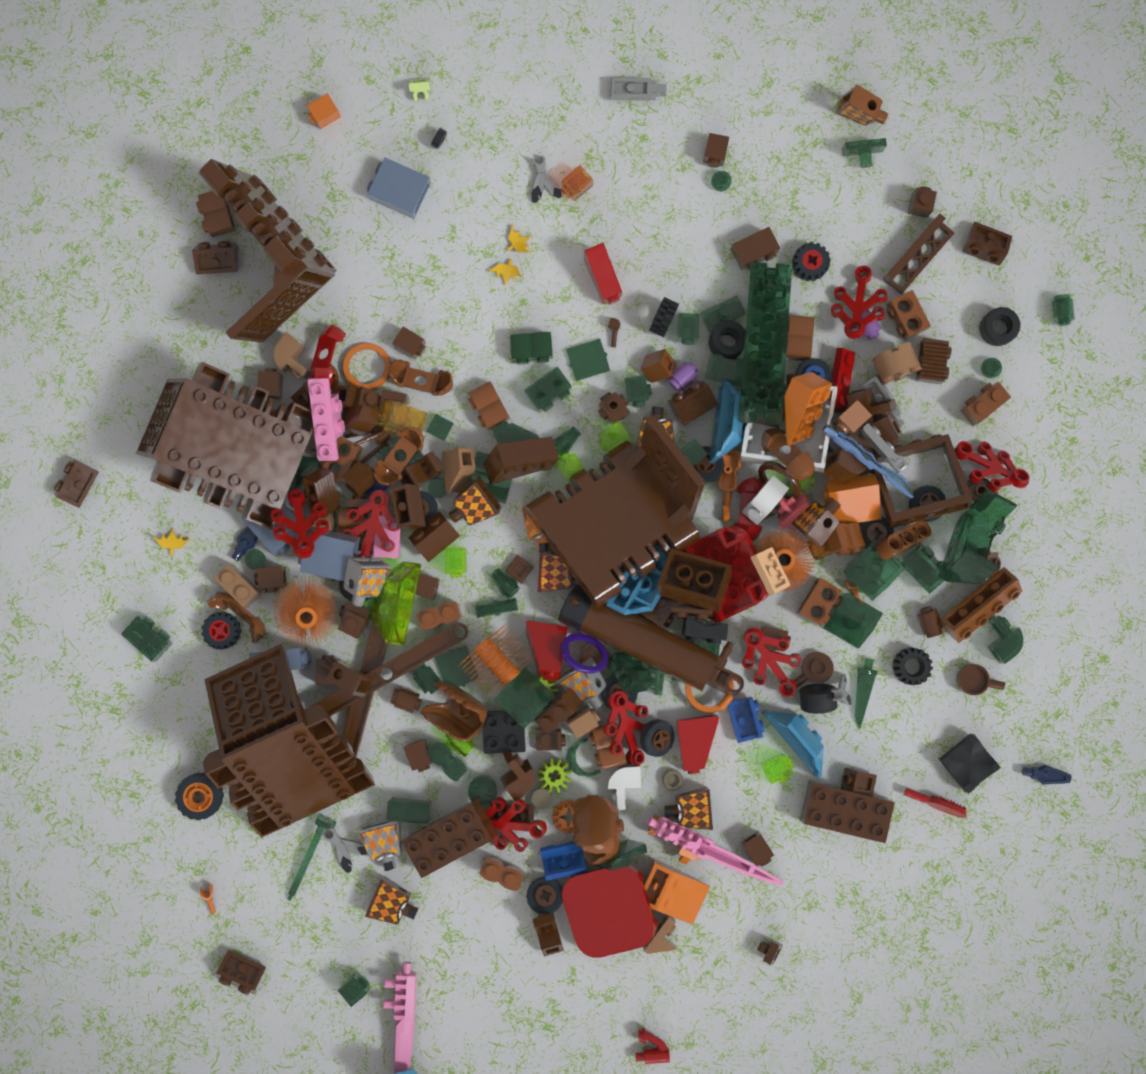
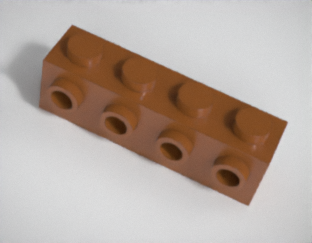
(981, 605)

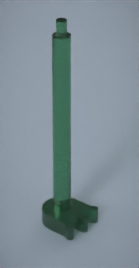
(322, 823)

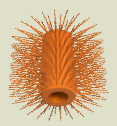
(787, 548)
(305, 611)
(495, 660)

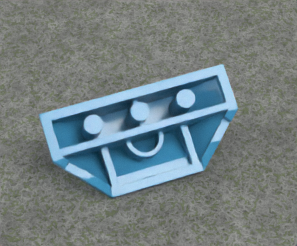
(727, 428)
(639, 593)
(799, 738)

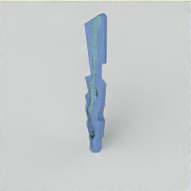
(868, 459)

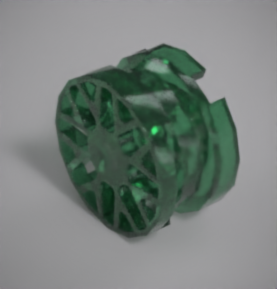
(484, 789)

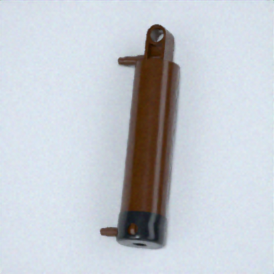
(650, 643)

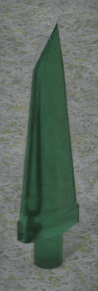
(865, 682)

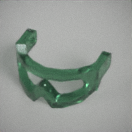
(571, 760)

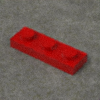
(842, 376)

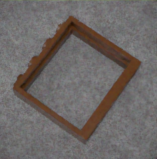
(930, 510)

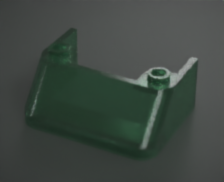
(972, 539)

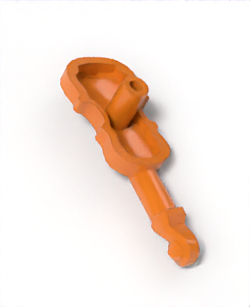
(728, 480)

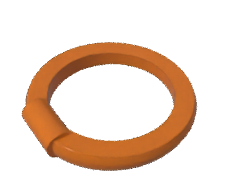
(363, 346)
(709, 709)

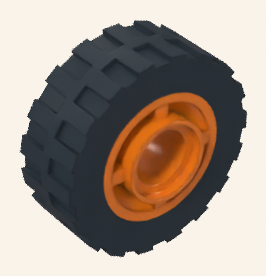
(186, 798)

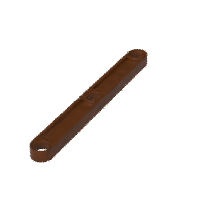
(400, 665)
(360, 710)

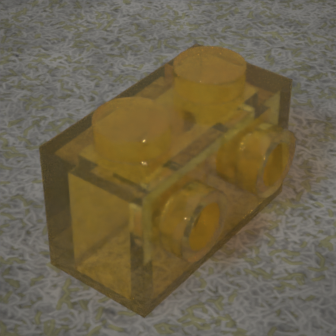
(396, 416)

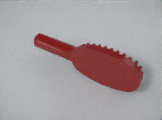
(938, 803)

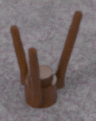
(379, 436)

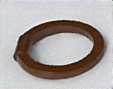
(781, 470)

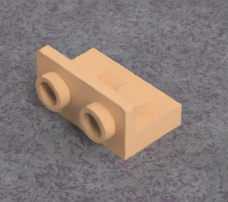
(770, 571)

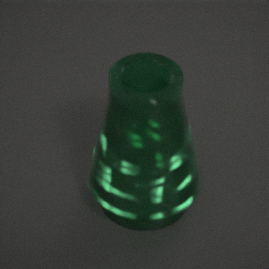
(566, 440)
(506, 584)

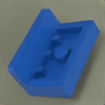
(745, 719)
(563, 860)

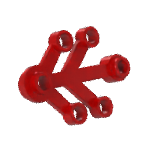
(859, 305)
(1016, 477)
(297, 500)
(373, 524)
(770, 657)
(619, 703)
(506, 826)

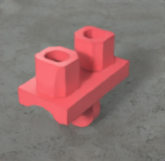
(791, 509)

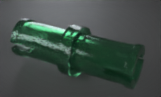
(496, 607)

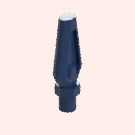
(245, 541)
(1047, 775)

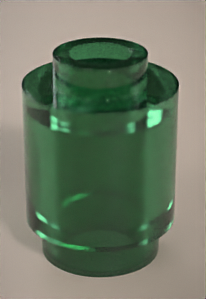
(1063, 310)
(425, 678)

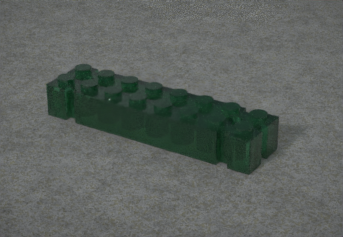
(765, 343)

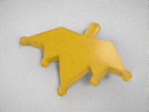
(518, 242)
(506, 270)
(171, 541)

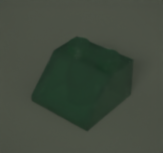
(872, 572)
(852, 620)
(524, 697)

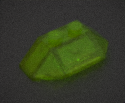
(394, 604)

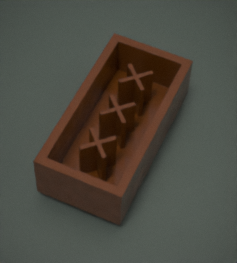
(847, 811)
(449, 838)

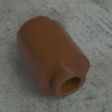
(930, 621)
(406, 700)

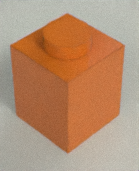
(323, 111)

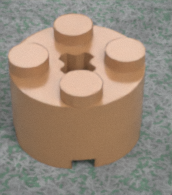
(896, 363)

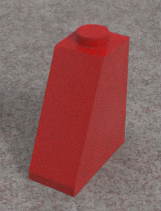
(603, 274)
(545, 648)
(695, 741)

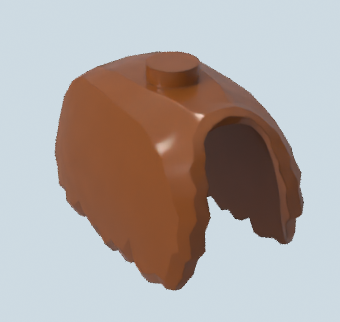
(460, 716)
(597, 828)

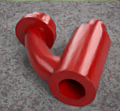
(652, 1055)

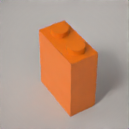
(857, 498)

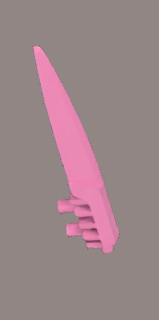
(705, 848)
(403, 1014)

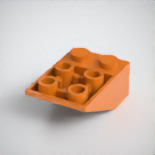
(803, 405)
(674, 892)

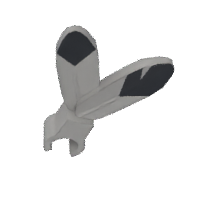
(543, 179)
(840, 692)
(343, 848)

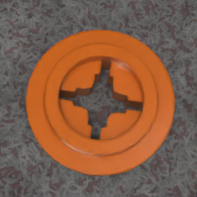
(560, 810)

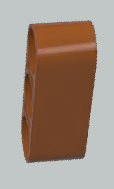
(903, 540)

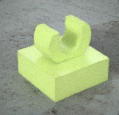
(420, 85)

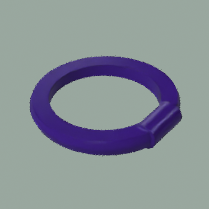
(573, 663)

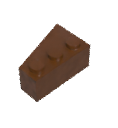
(520, 459)

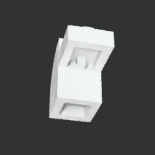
(765, 500)
(622, 778)

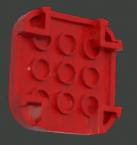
(733, 547)
(609, 911)

